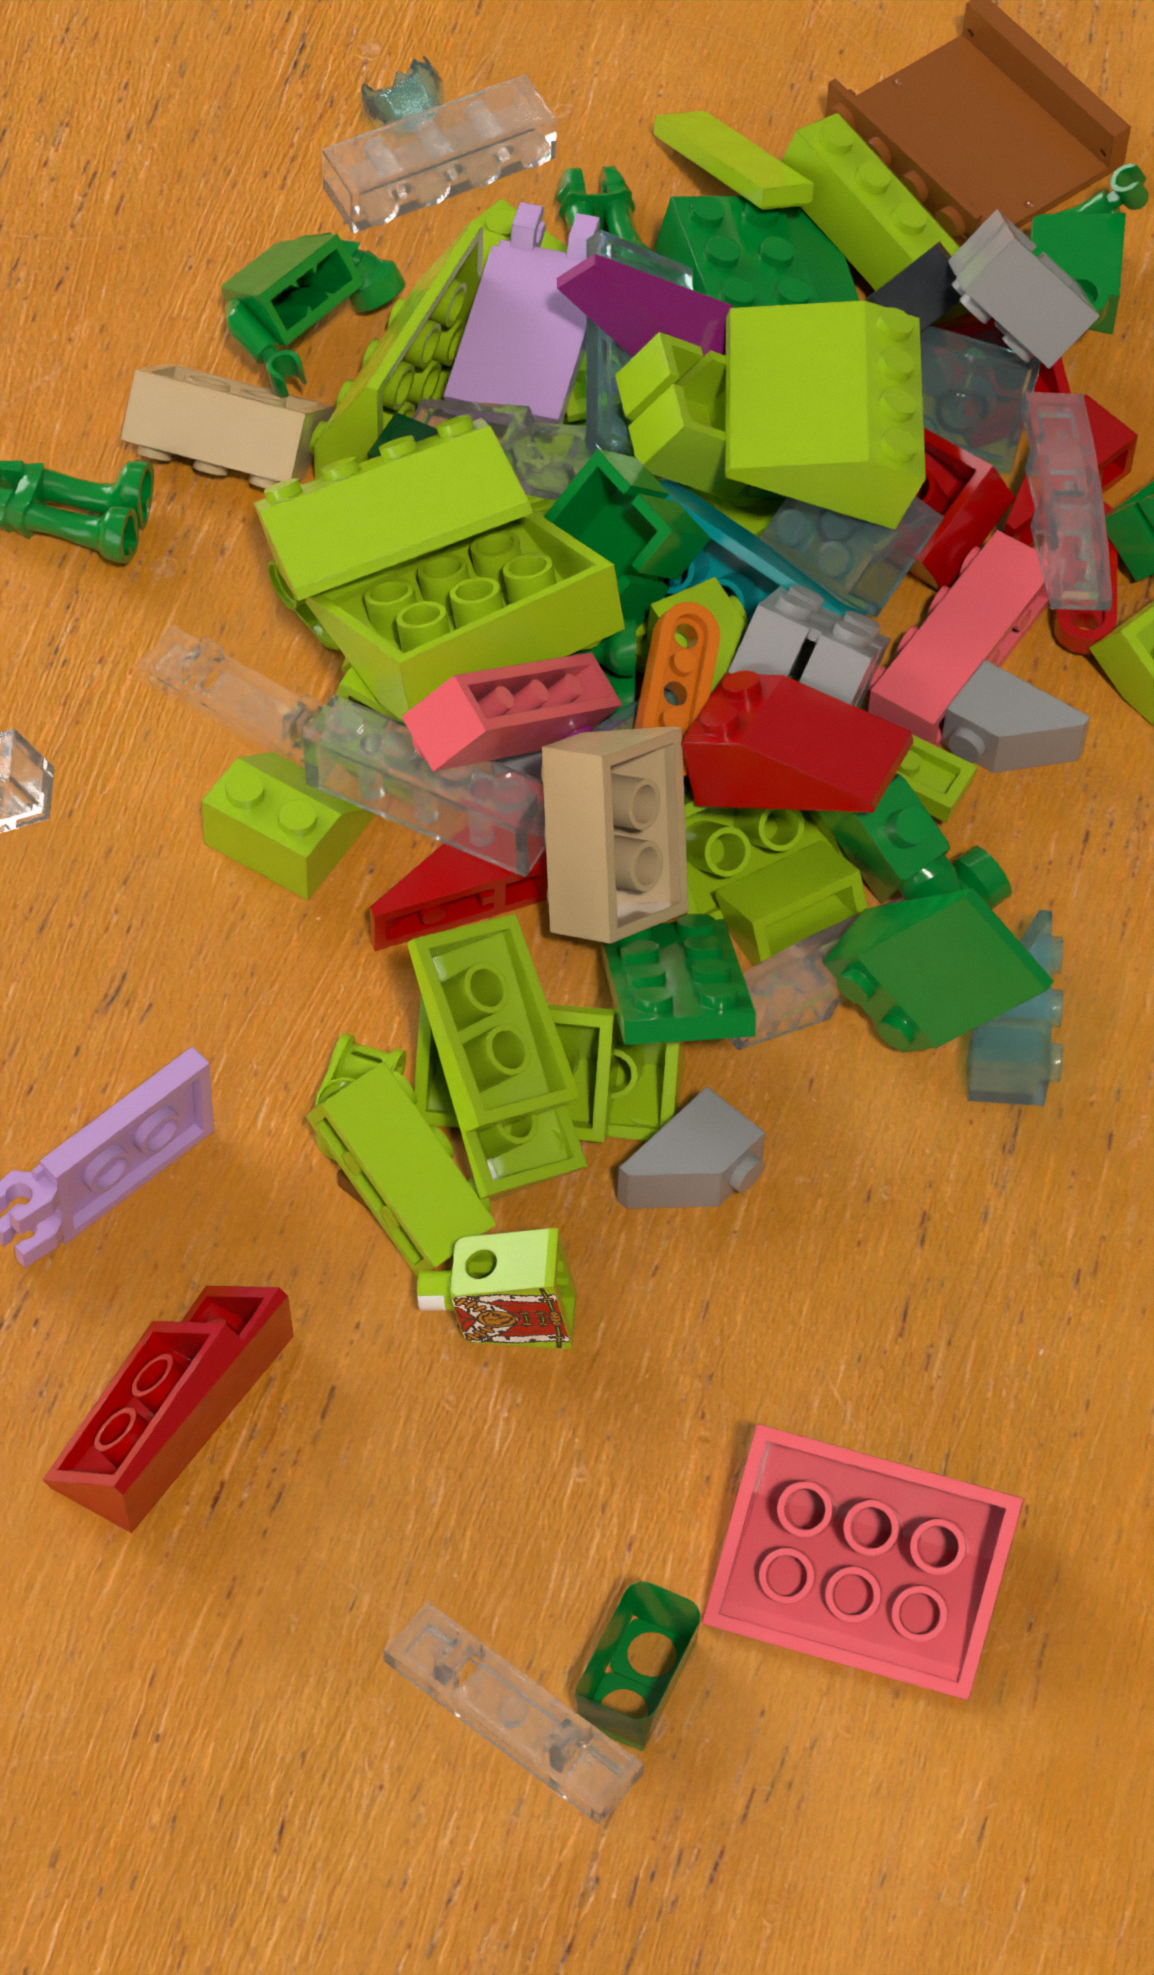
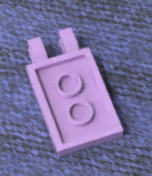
(522, 331)
(109, 1158)

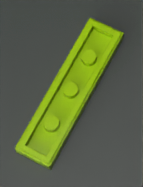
(734, 160)

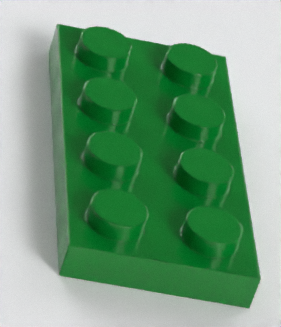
(678, 983)

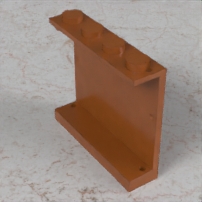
(987, 126)

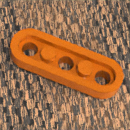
(678, 668)

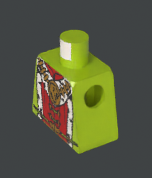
(507, 1289)

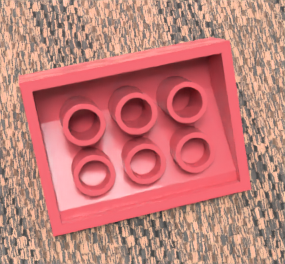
(863, 1561)

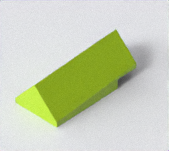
(499, 1055)
(621, 1086)

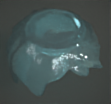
(411, 94)

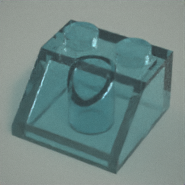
(975, 394)
(848, 555)

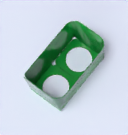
(656, 1612)

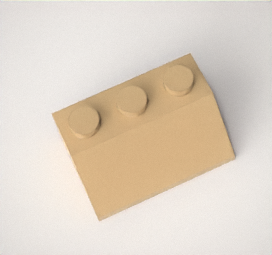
(221, 424)
(615, 832)

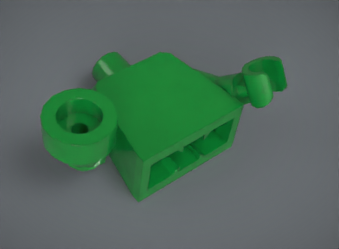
(1090, 241)
(296, 287)
(906, 851)

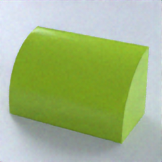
(791, 900)

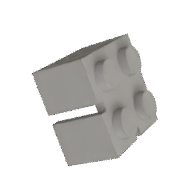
(1026, 294)
(813, 643)

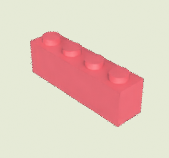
(974, 621)
(509, 710)

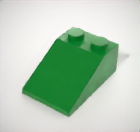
(933, 968)

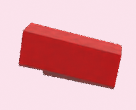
(170, 1400)

